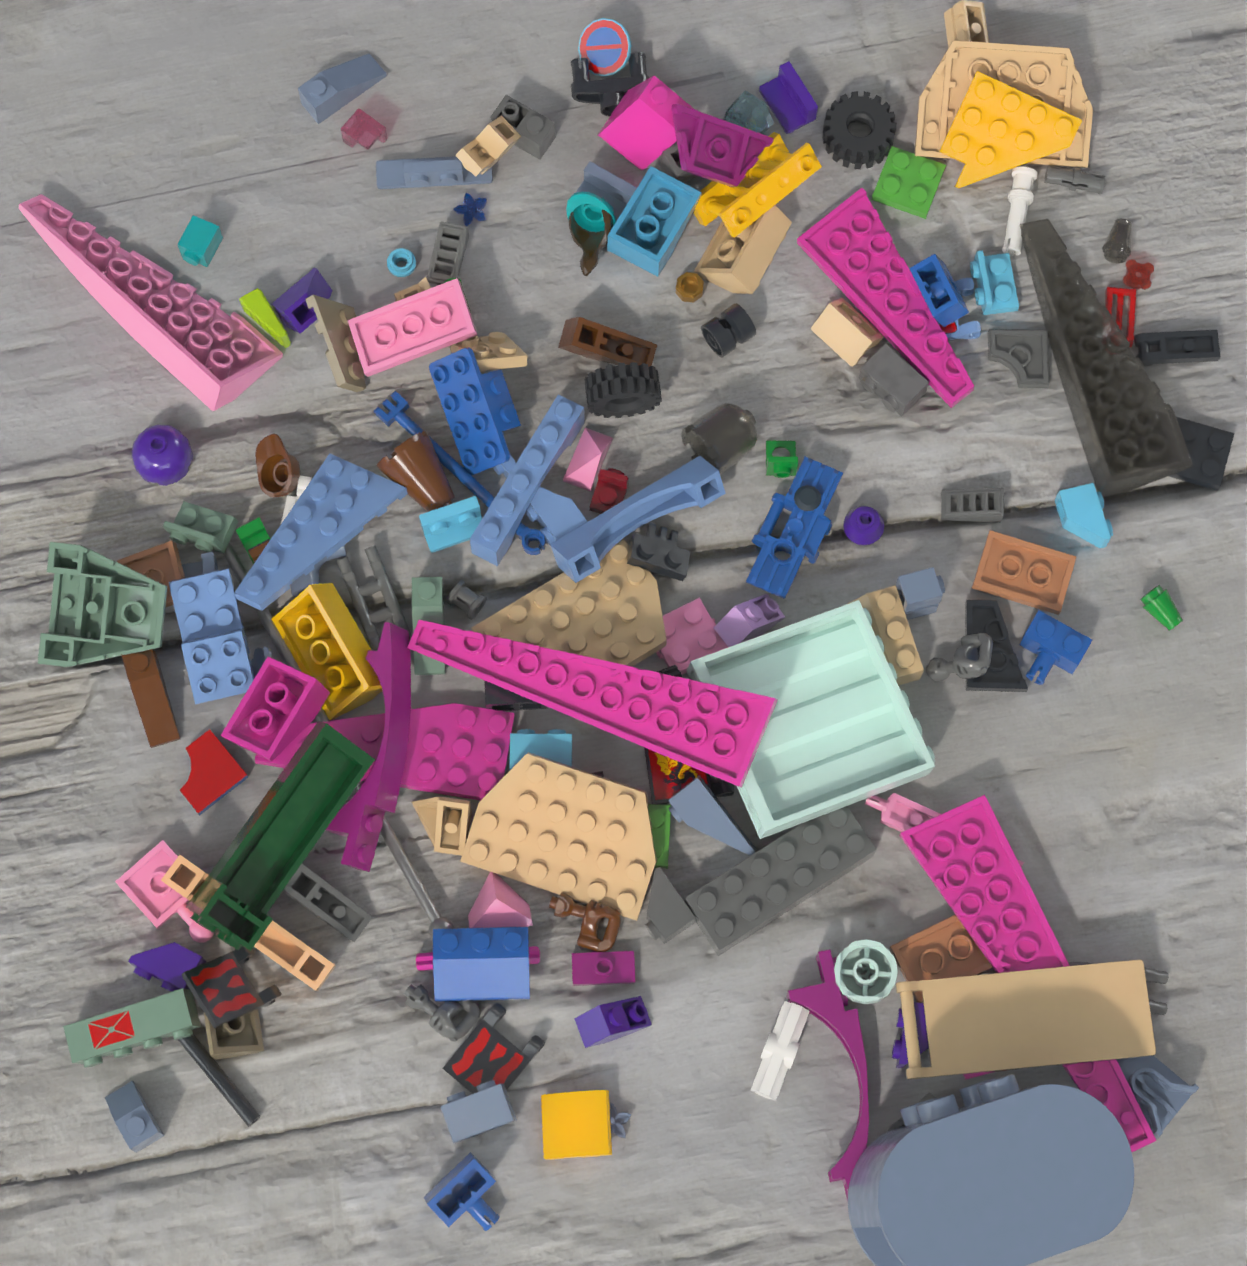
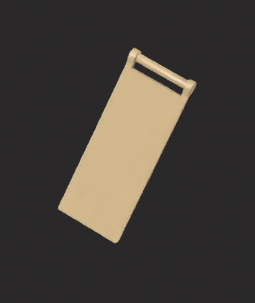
(1029, 1018)

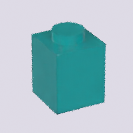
(199, 241)

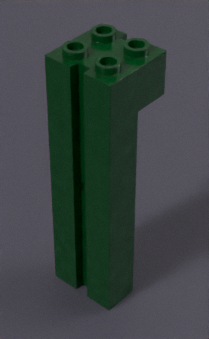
(278, 837)

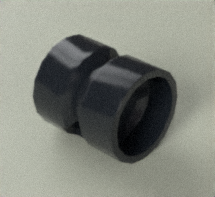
(728, 330)

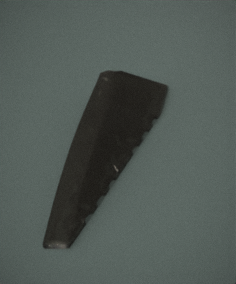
(1115, 406)

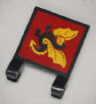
(670, 776)

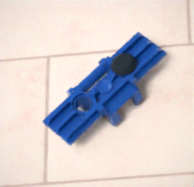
(803, 532)

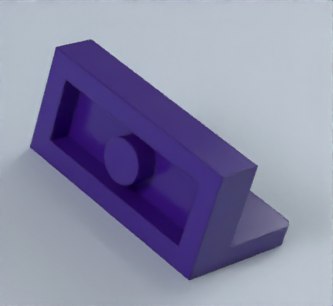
(789, 99)

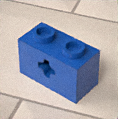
(939, 290)

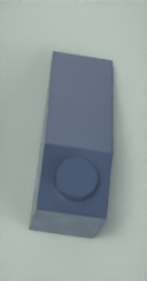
(338, 86)
(705, 813)

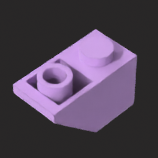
(749, 620)

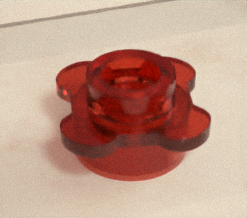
(1135, 282)

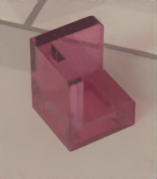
(363, 130)

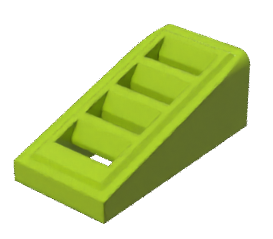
(261, 312)

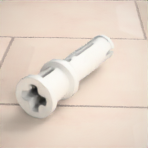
(1020, 198)

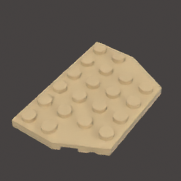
(1034, 70)
(603, 616)
(566, 834)

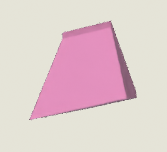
(499, 906)

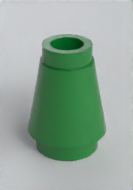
(1161, 607)

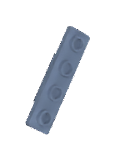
(426, 173)

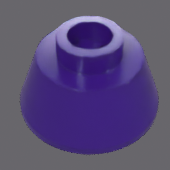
(864, 531)

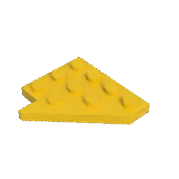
(1003, 130)

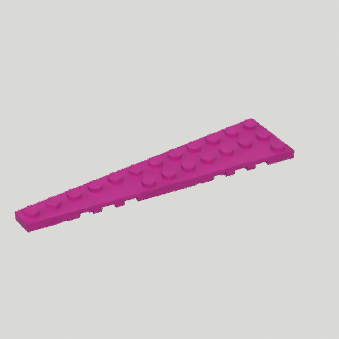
(668, 714)
(991, 897)

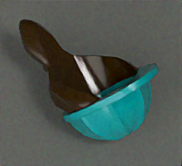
(589, 225)

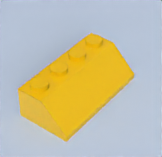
(329, 647)

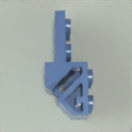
(212, 635)

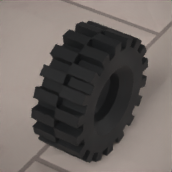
(853, 148)
(623, 390)

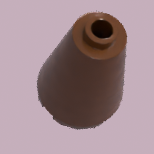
(420, 471)

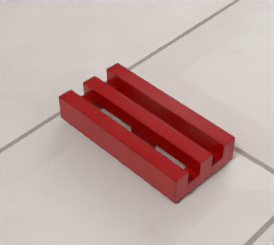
(1120, 292)

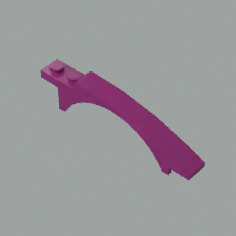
(364, 814)
(827, 1005)

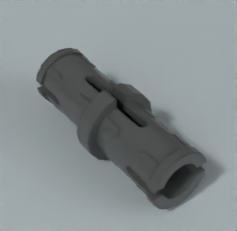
(1074, 179)

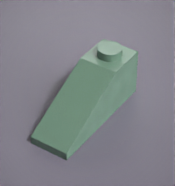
(427, 606)

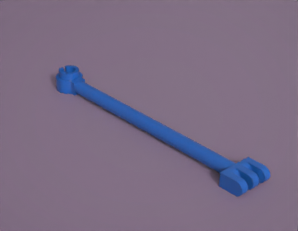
(397, 413)

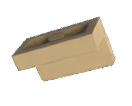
(846, 331)

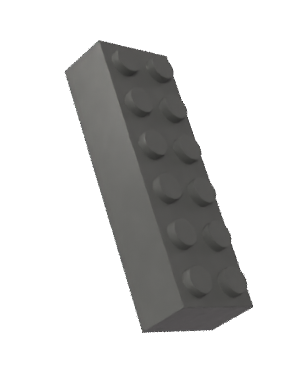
(779, 877)

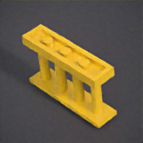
(762, 187)

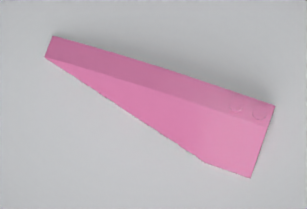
(186, 333)

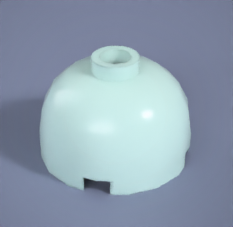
(867, 957)

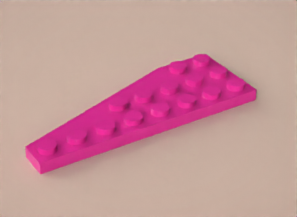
(448, 752)

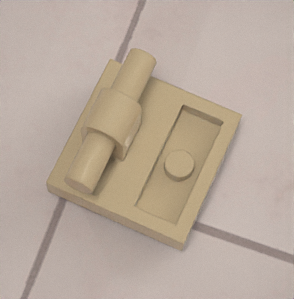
(493, 351)

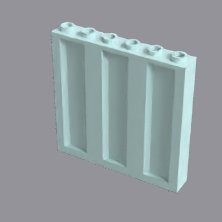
(837, 720)

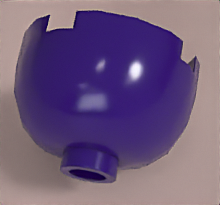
(162, 454)

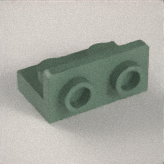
(201, 527)

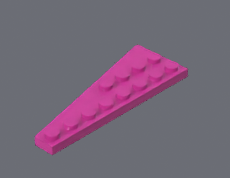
(868, 269)

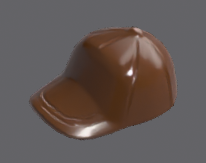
(276, 468)

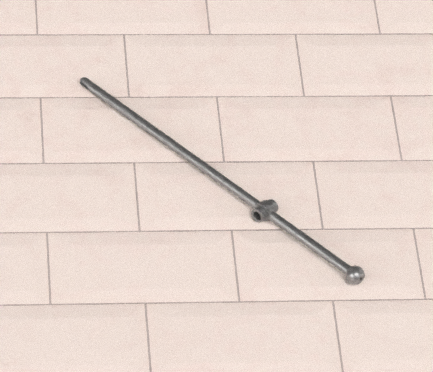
(387, 832)

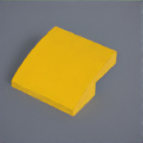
(576, 1124)

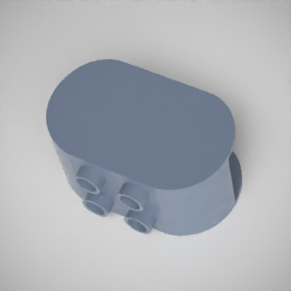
(993, 1179)

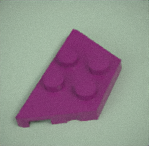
(715, 146)

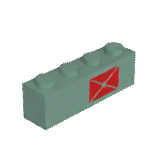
(131, 1027)

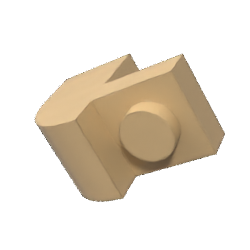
(488, 146)

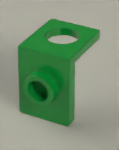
(781, 466)

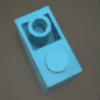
(1083, 515)

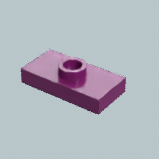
(603, 968)

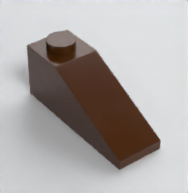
(605, 343)
(151, 697)

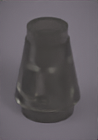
(1118, 243)

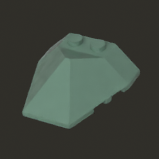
(99, 608)

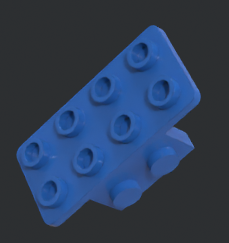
(475, 408)

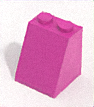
(643, 122)

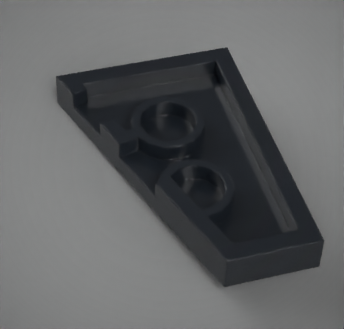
(1003, 672)

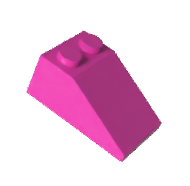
(275, 709)

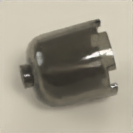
(722, 435)

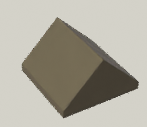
(236, 1037)

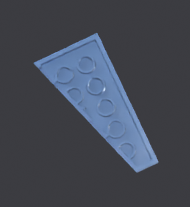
(319, 524)

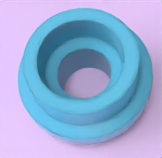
(401, 255)

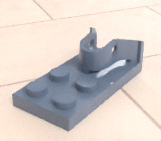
(1156, 1090)

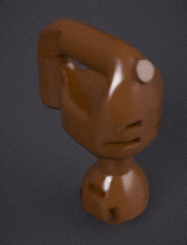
(591, 915)

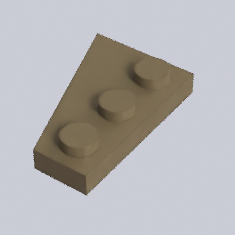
(341, 349)

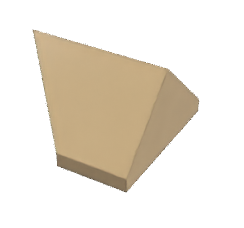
(445, 822)

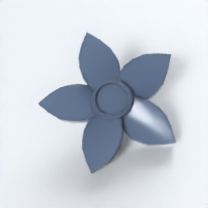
(617, 1121)

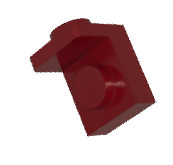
(609, 490)

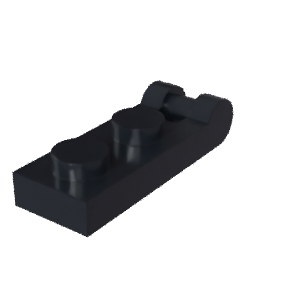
(1178, 347)

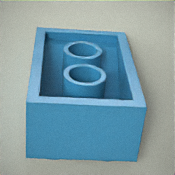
(653, 221)

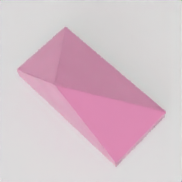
(587, 459)

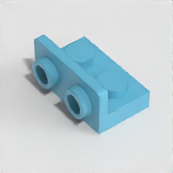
(995, 283)
(451, 524)

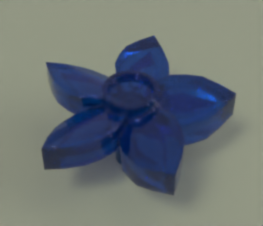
(471, 209)

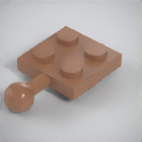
(158, 563)

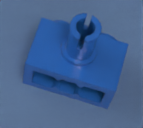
(1054, 645)
(462, 1192)

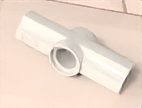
(780, 1050)

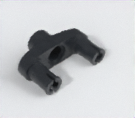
(606, 91)

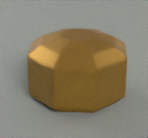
(689, 287)

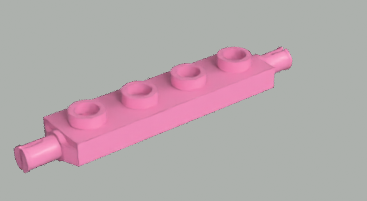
(903, 813)

